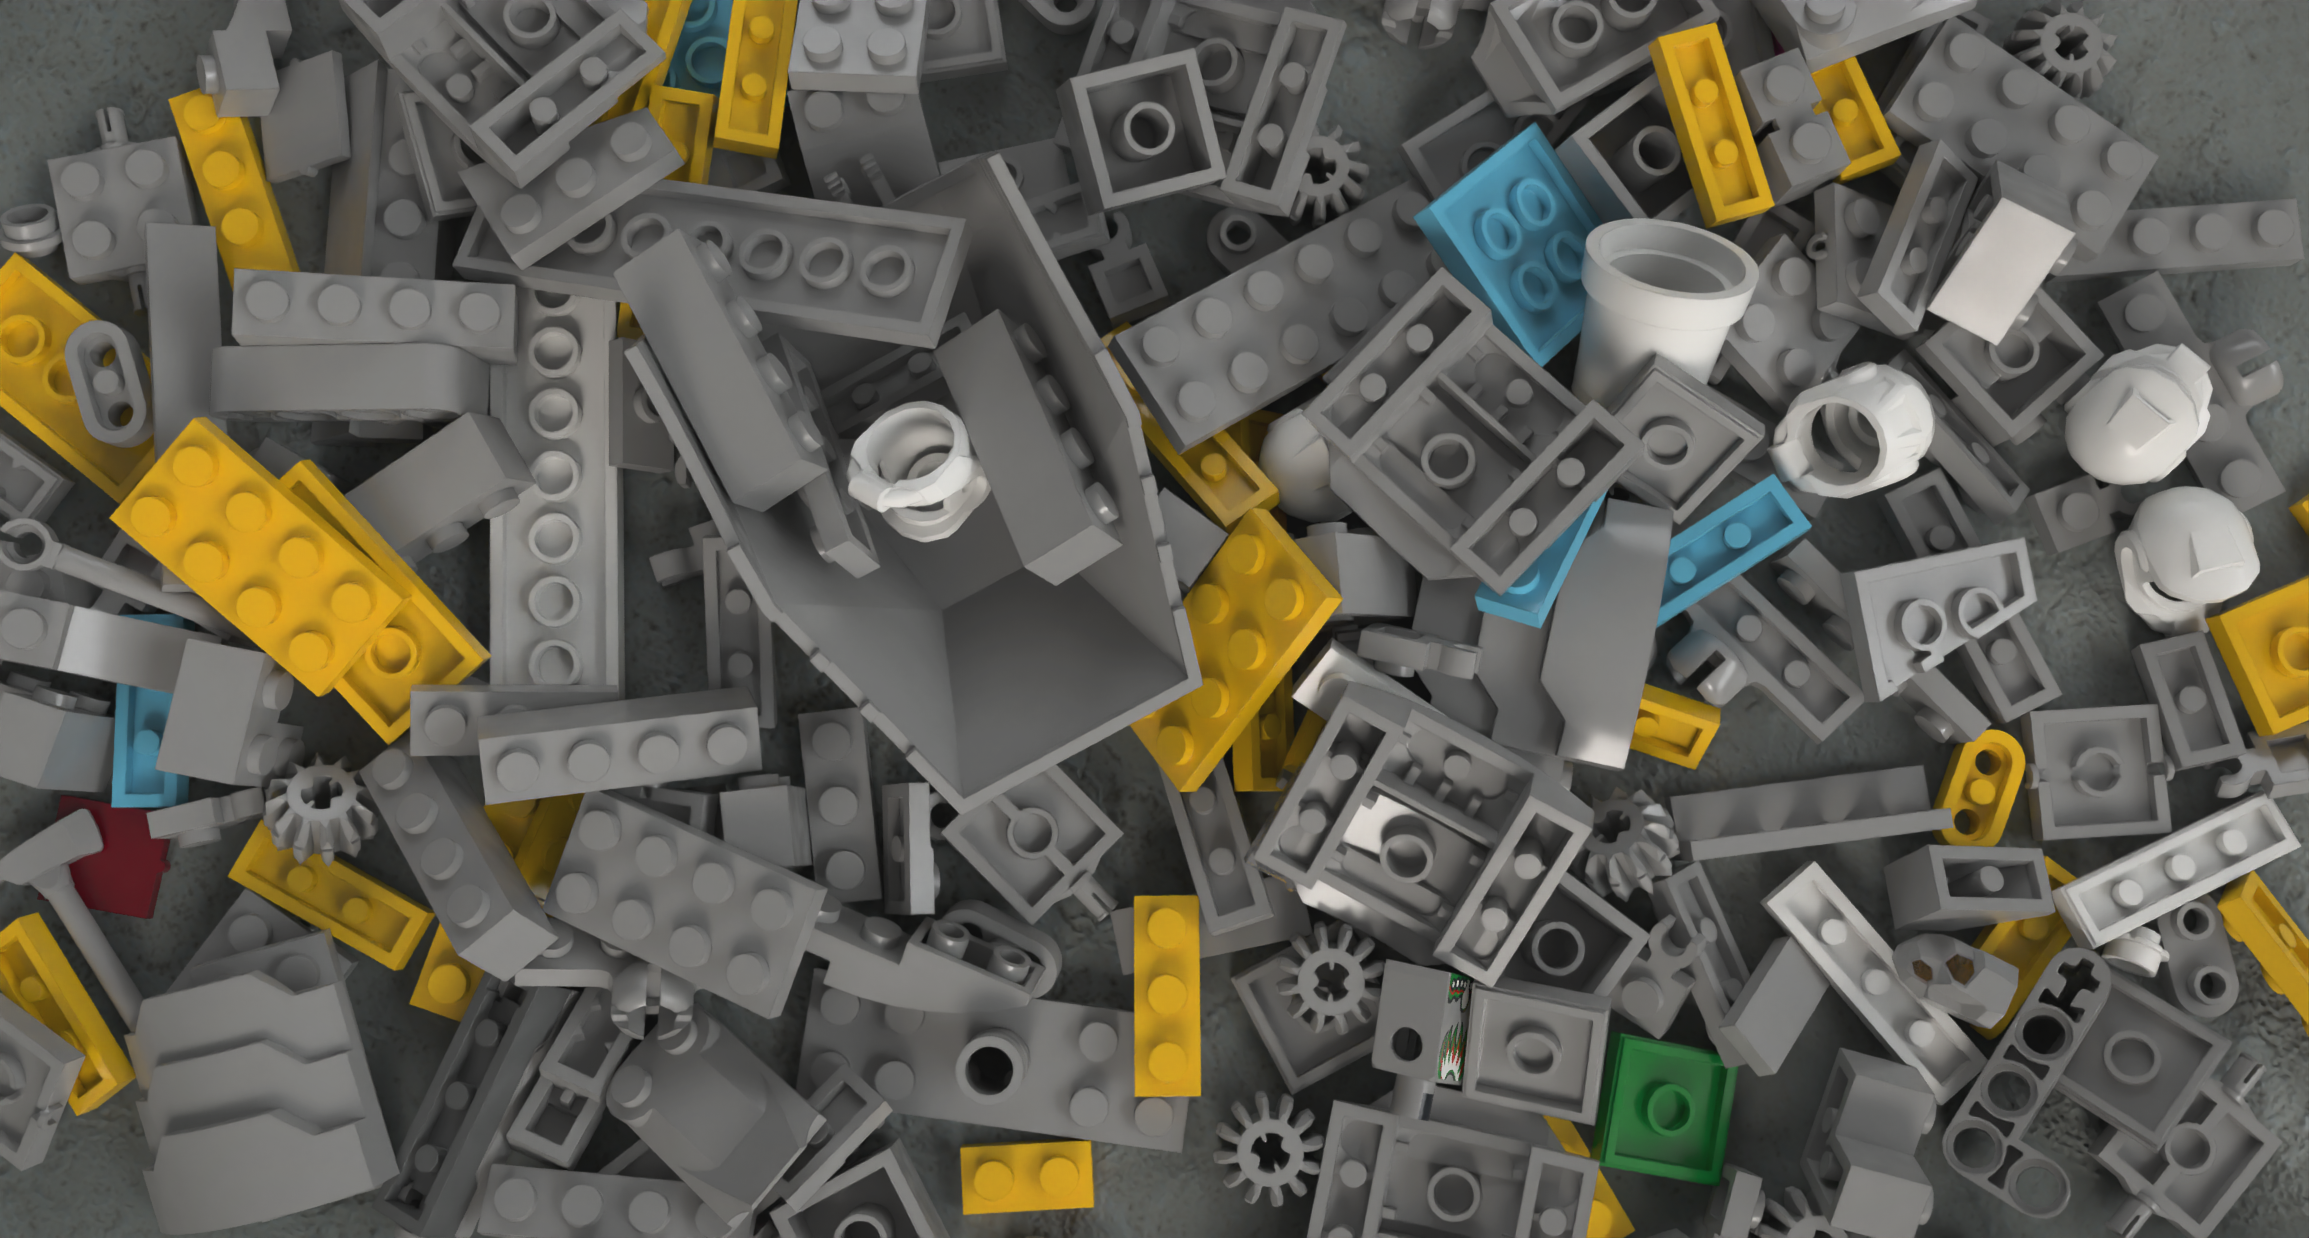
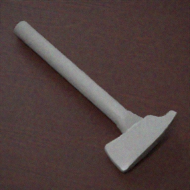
(45, 865)

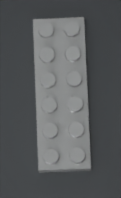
(1277, 318)

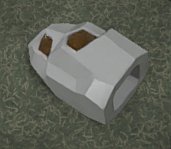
(1957, 978)

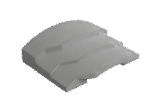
(513, 71)
(1260, 74)
(1463, 441)
(1583, 674)
(1424, 833)
(254, 1103)
(1456, 1176)

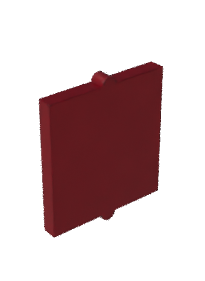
(130, 866)

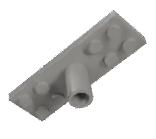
(1066, 1057)

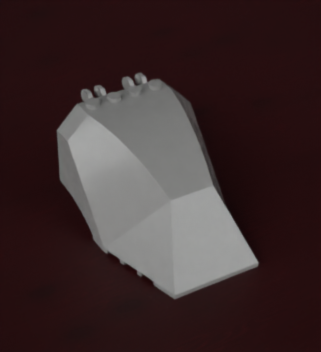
(952, 638)

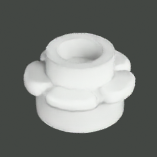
(2136, 952)

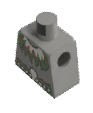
(1421, 1033)

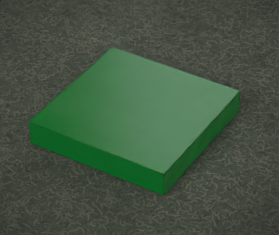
(1664, 1109)

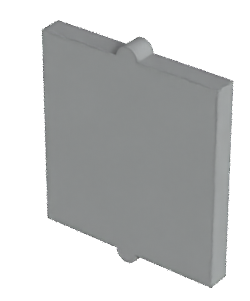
(307, 120)

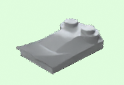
(1844, 28)
(1561, 51)
(713, 1113)

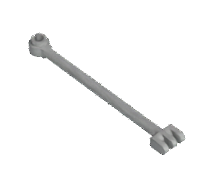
(114, 577)

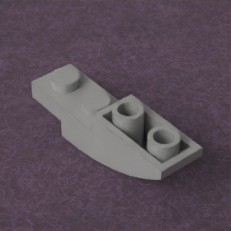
(926, 971)

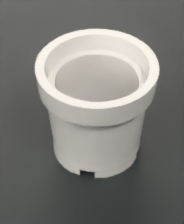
(1656, 292)

